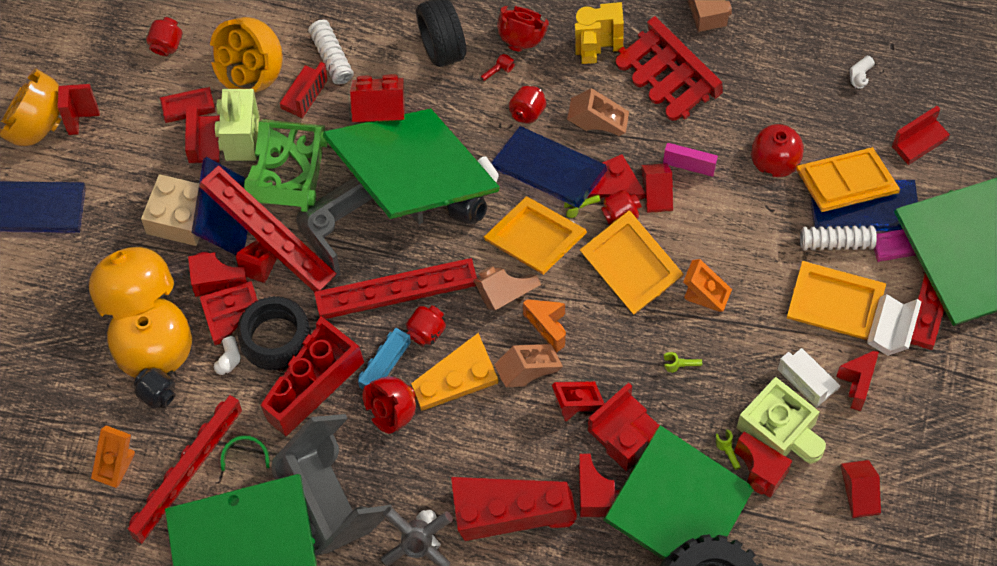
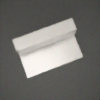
(893, 325)
(808, 377)

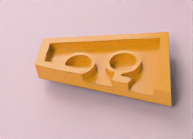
(456, 375)

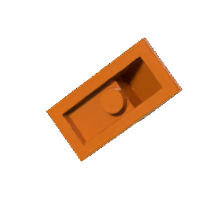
(706, 287)
(544, 318)
(112, 456)

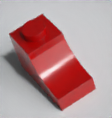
(211, 275)
(631, 440)
(765, 465)
(594, 490)

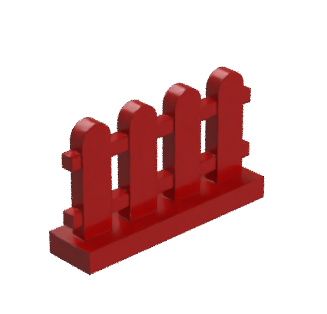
(673, 51)

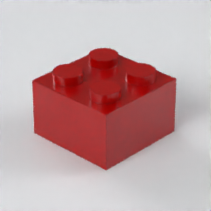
(377, 98)

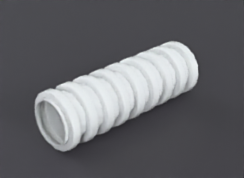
(331, 52)
(838, 238)

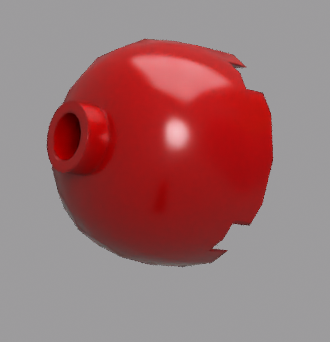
(521, 28)
(777, 150)
(390, 402)

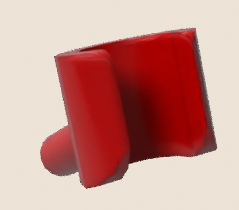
(503, 62)

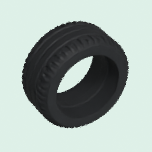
(441, 32)
(268, 309)

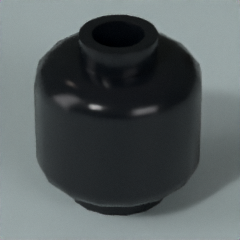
(468, 211)
(154, 388)

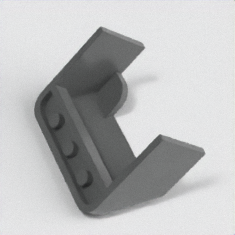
(321, 218)
(329, 512)

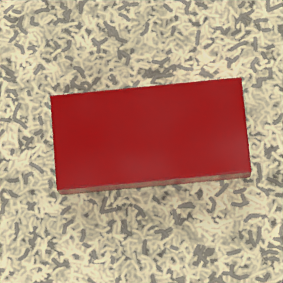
(175, 105)

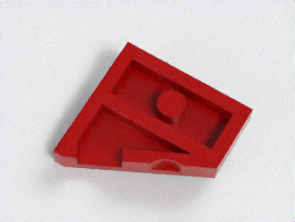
(617, 178)
(225, 309)

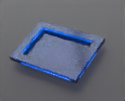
(212, 221)

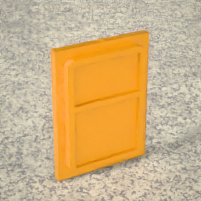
(847, 179)
(535, 235)
(631, 262)
(835, 300)

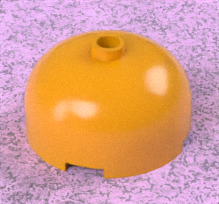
(252, 44)
(32, 111)
(129, 282)
(150, 339)

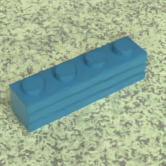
(386, 357)

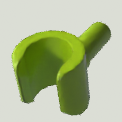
(571, 213)
(679, 362)
(727, 447)

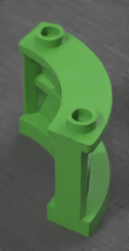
(292, 192)

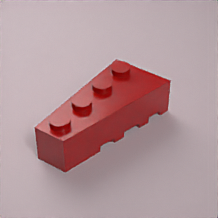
(312, 376)
(506, 505)

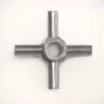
(416, 538)

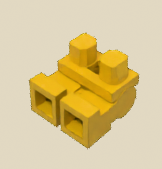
(598, 29)

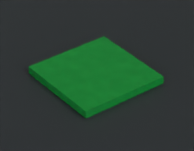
(676, 496)

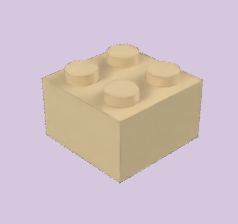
(171, 210)

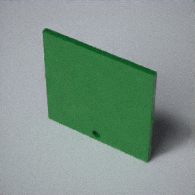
(410, 163)
(957, 247)
(244, 527)

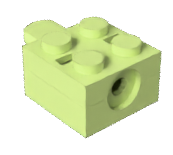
(237, 124)
(783, 422)

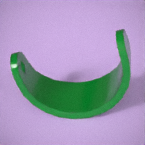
(240, 438)

